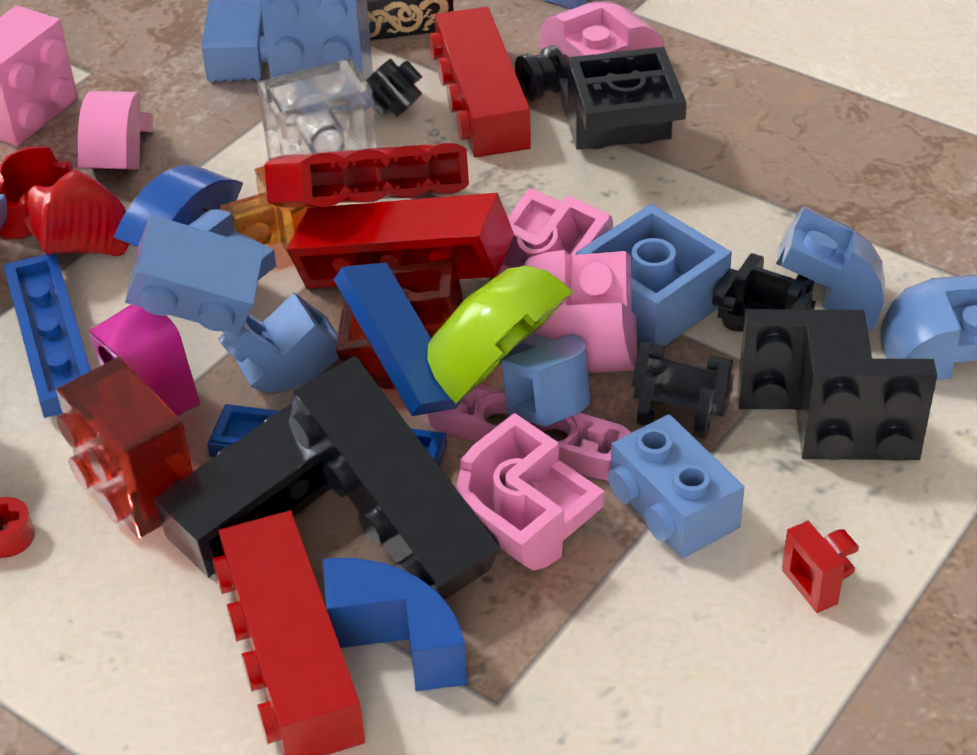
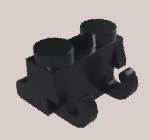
(759, 289)
(681, 385)

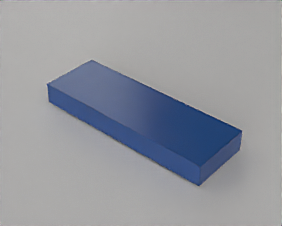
(394, 335)

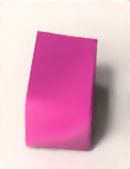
(152, 350)

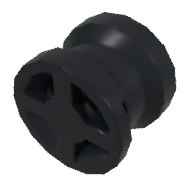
(541, 72)

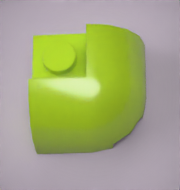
(491, 326)

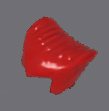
(17, 175)
(75, 216)

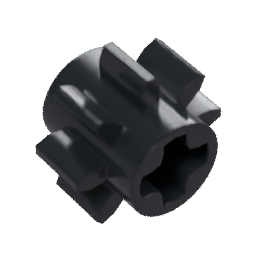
(394, 87)

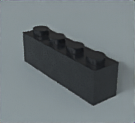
(390, 479)
(242, 483)

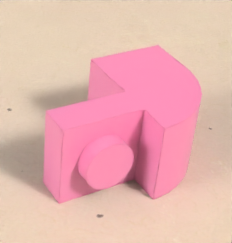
(111, 130)

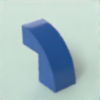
(177, 196)
(386, 604)

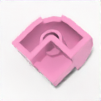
(597, 30)
(551, 225)
(596, 309)
(526, 492)

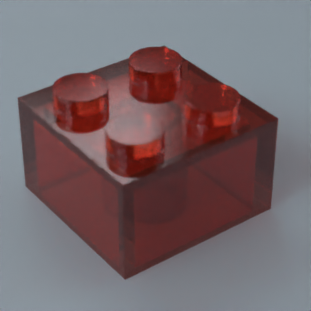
(123, 442)

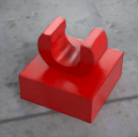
(818, 563)

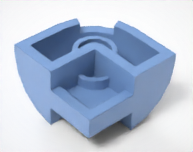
(836, 259)
(934, 323)

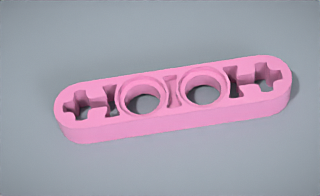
(597, 434)

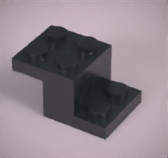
(621, 98)
(841, 395)

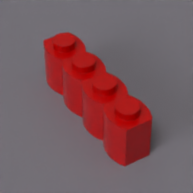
(365, 175)

